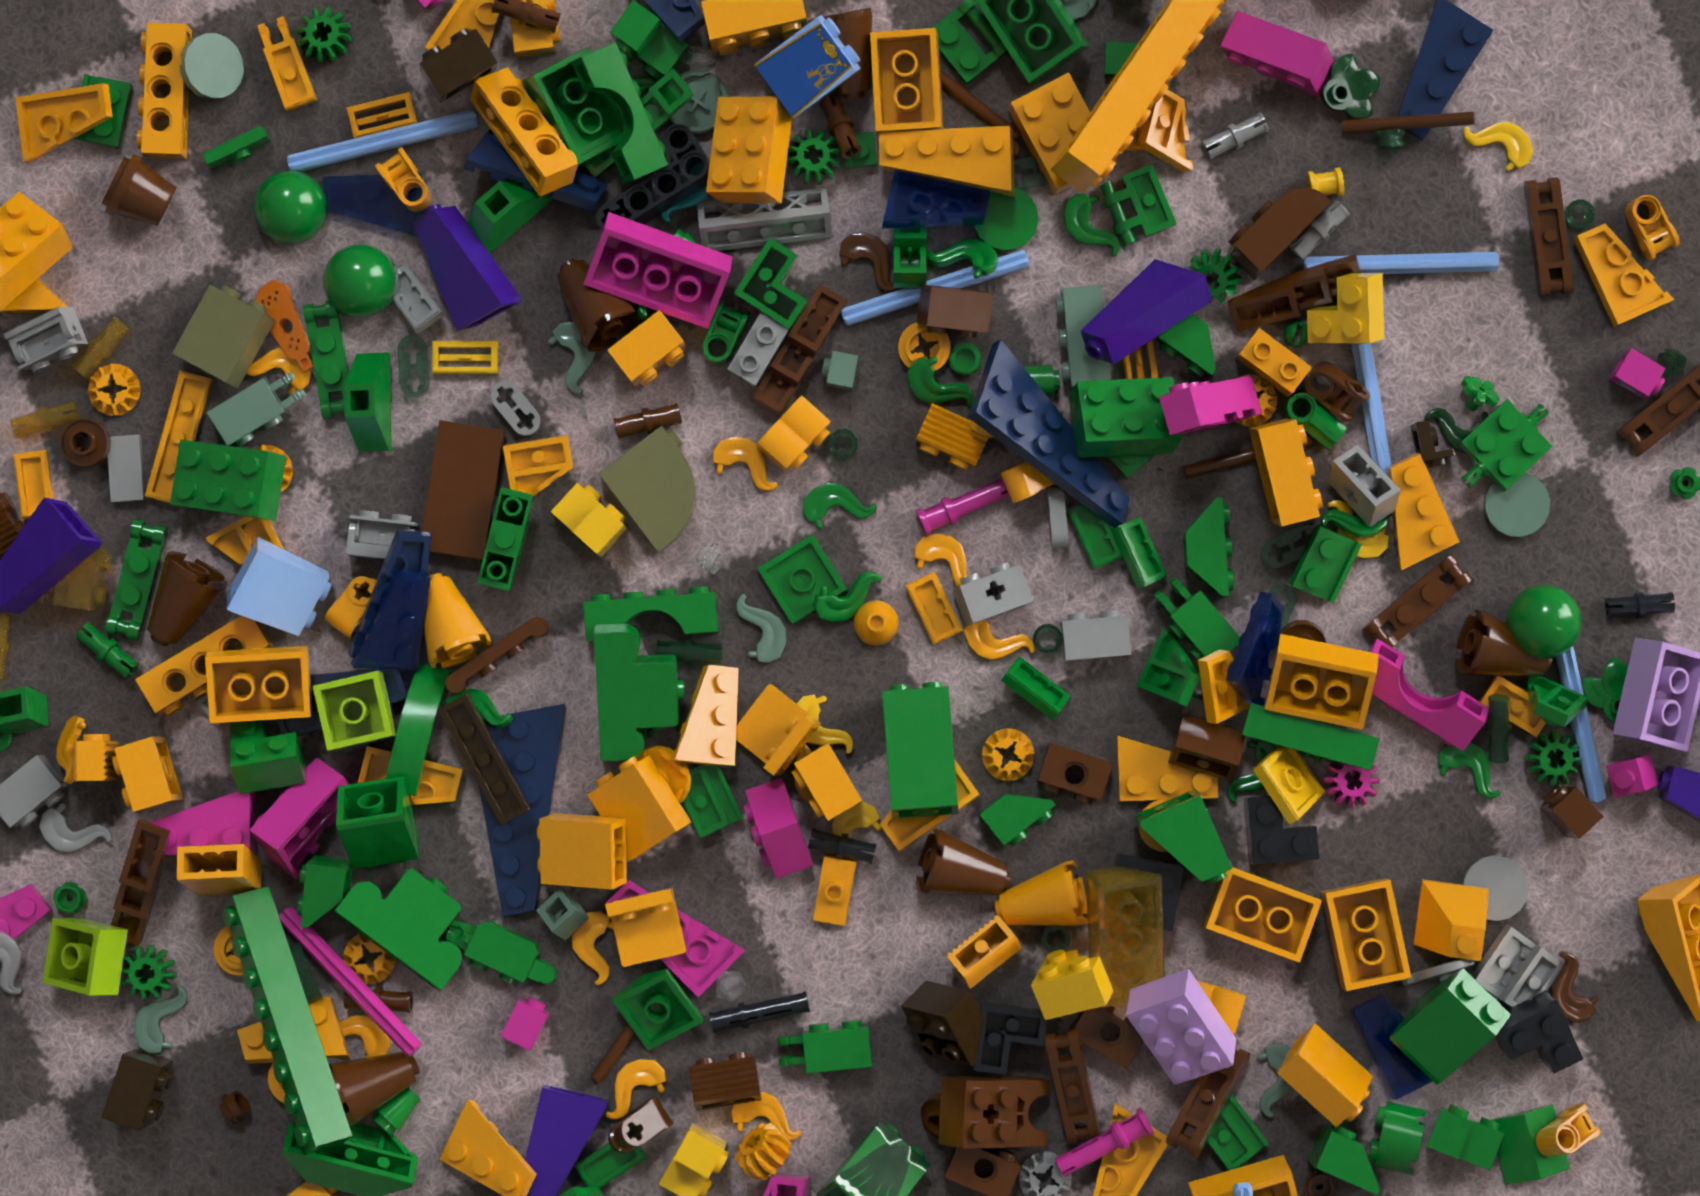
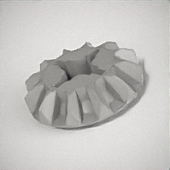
(1040, 1163)

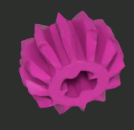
(1340, 784)

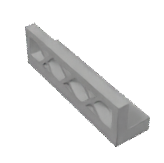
(788, 225)

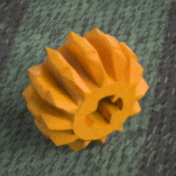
(763, 1151)

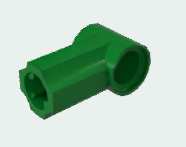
(1316, 421)

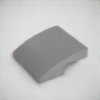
(1516, 968)

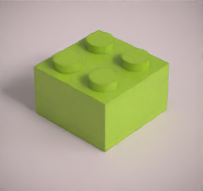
(354, 710)
(85, 956)

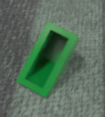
(22, 710)

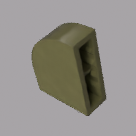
(655, 487)

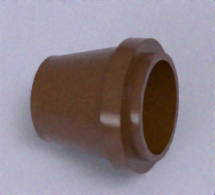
(138, 192)

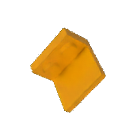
(775, 729)
(646, 927)

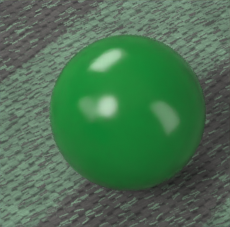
(290, 207)
(359, 281)
(1544, 621)

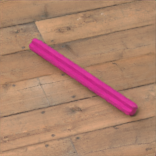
(350, 982)

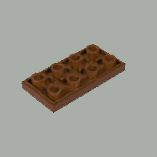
(462, 488)

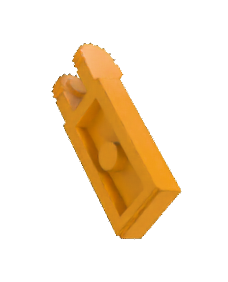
(287, 67)

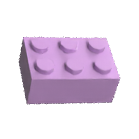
(1659, 695)
(1181, 1027)

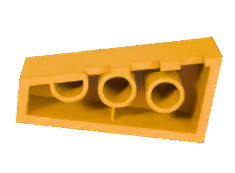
(956, 155)

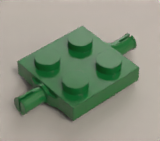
(1505, 445)

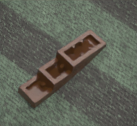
(1290, 294)
(799, 350)
(140, 880)

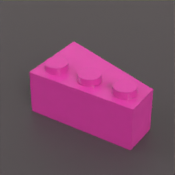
(1278, 53)
(1209, 405)
(299, 817)

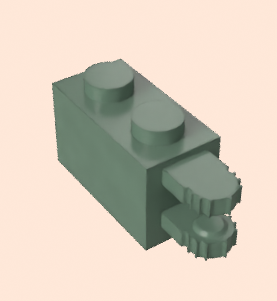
(251, 409)

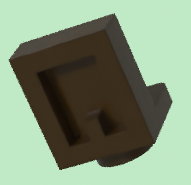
(1425, 440)

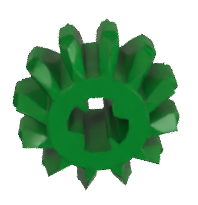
(335, 38)
(820, 148)
(1221, 265)
(1542, 761)
(154, 983)

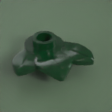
(1354, 86)

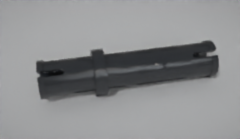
(758, 1012)

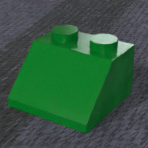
(1343, 1157)

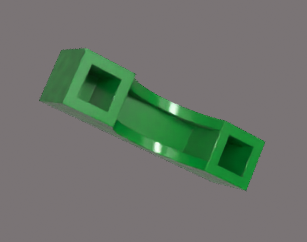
(606, 74)
(693, 611)

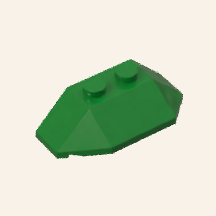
(363, 1165)

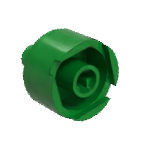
(1398, 1137)

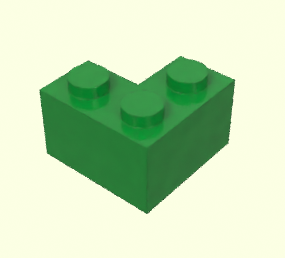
(646, 40)
(764, 286)
(262, 759)
(1466, 1138)

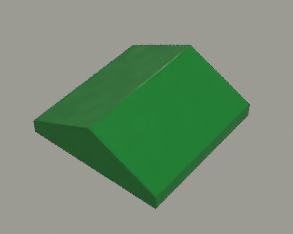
(656, 1008)
(1518, 1149)

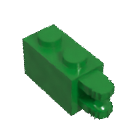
(1198, 622)
(830, 1047)

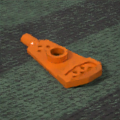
(282, 311)

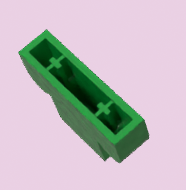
(632, 691)
(407, 924)

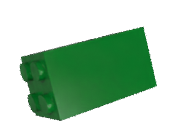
(920, 751)

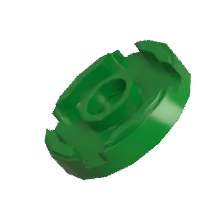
(1008, 221)

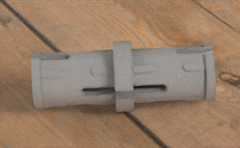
(1235, 136)
(1319, 230)

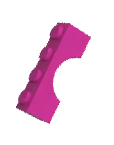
(1450, 717)

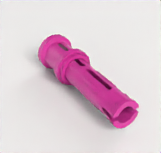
(950, 510)
(1118, 1136)

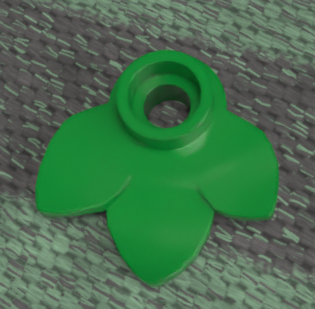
(1608, 690)

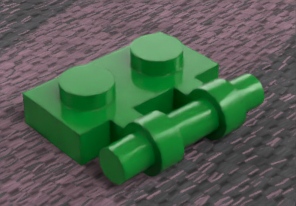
(1147, 201)

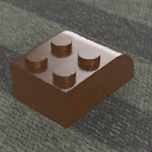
(1275, 228)

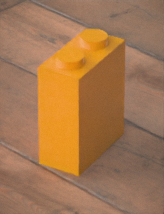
(644, 801)
(582, 851)
(218, 869)
(1326, 1075)

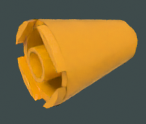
(451, 625)
(1046, 899)

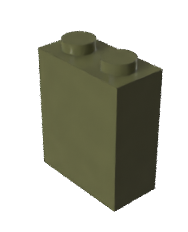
(224, 335)

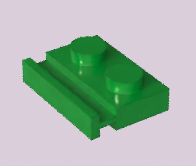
(109, 132)
(1325, 563)
(710, 800)
(1235, 1135)

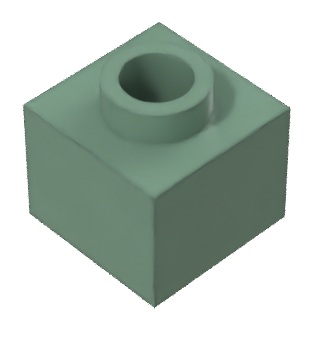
(840, 370)
(562, 914)

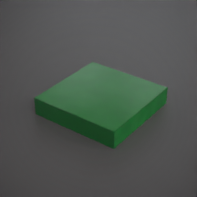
(798, 576)

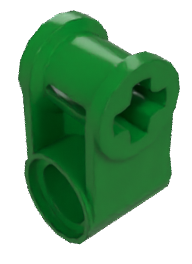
(725, 327)

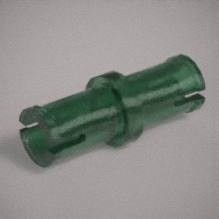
(690, 651)
(1498, 728)

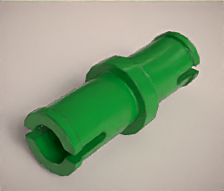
(107, 650)

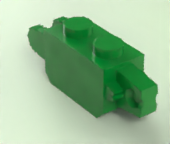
(502, 950)

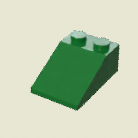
(584, 120)

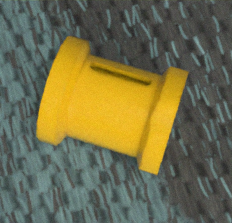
(1327, 183)

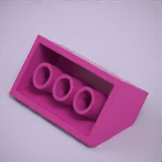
(658, 270)

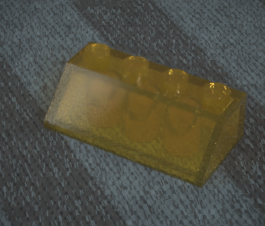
(1126, 927)

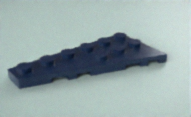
(1030, 425)
(531, 752)

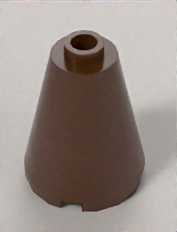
(855, 31)
(594, 312)
(182, 597)
(1493, 650)
(959, 868)
(372, 1082)

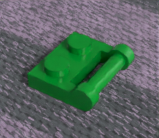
(961, 49)

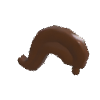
(871, 247)
(1573, 1007)

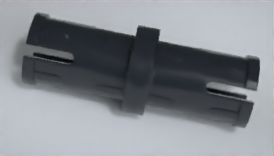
(1639, 605)
(842, 846)

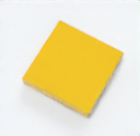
(1289, 782)

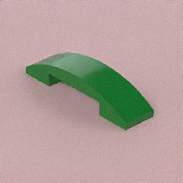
(662, 102)
(417, 725)

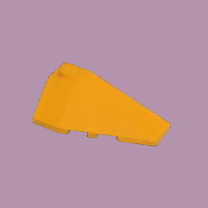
(1673, 926)

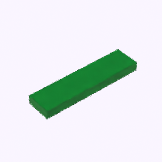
(1311, 737)

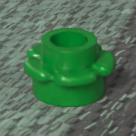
(1676, 483)
(61, 894)

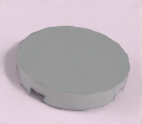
(1505, 883)

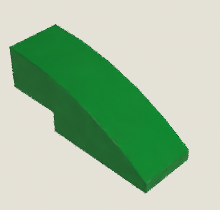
(909, 257)

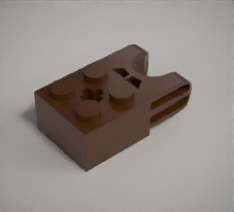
(990, 1111)

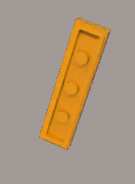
(181, 423)

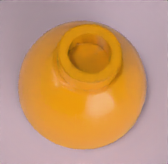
(876, 623)

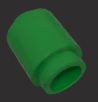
(1045, 377)

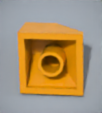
(1452, 919)

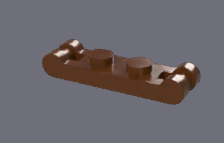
(1549, 236)
(1663, 413)
(1418, 602)
(485, 662)
(1072, 1086)
(1205, 1105)

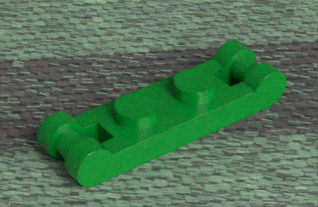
(327, 356)
(136, 580)

